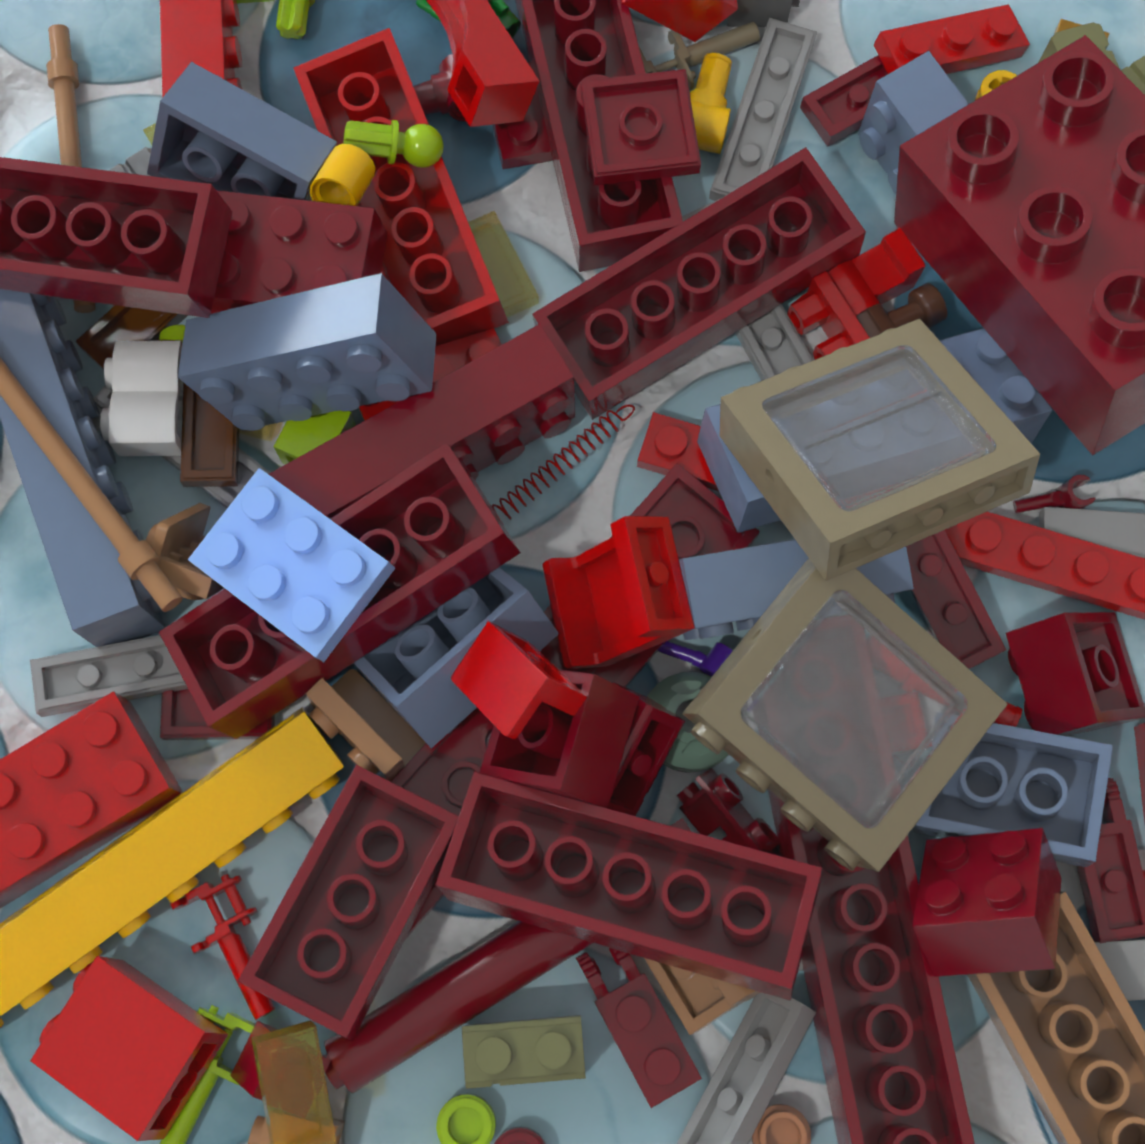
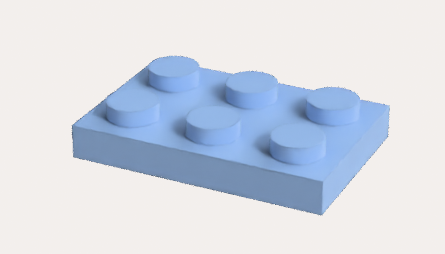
(291, 564)

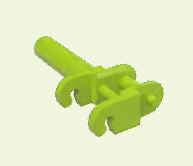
(188, 1116)

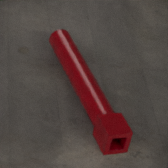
(448, 1000)

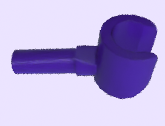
(707, 664)

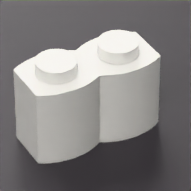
(144, 399)

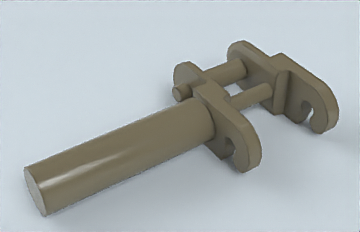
(694, 54)

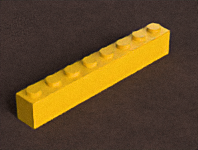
(162, 857)

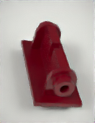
(720, 806)

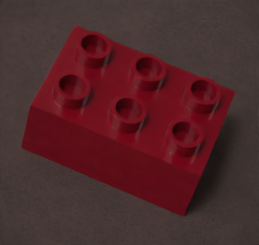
(1041, 230)

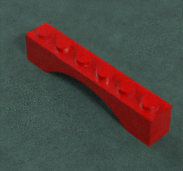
(488, 70)

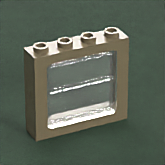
(876, 447)
(844, 713)

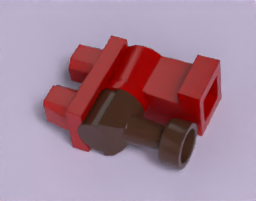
(852, 294)

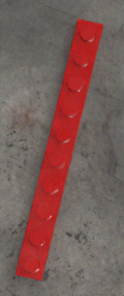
(983, 542)

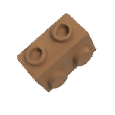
(174, 543)
(369, 724)

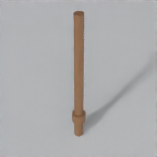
(64, 79)
(135, 556)

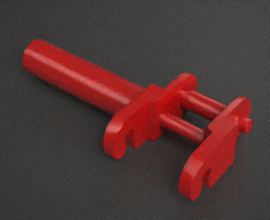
(227, 937)

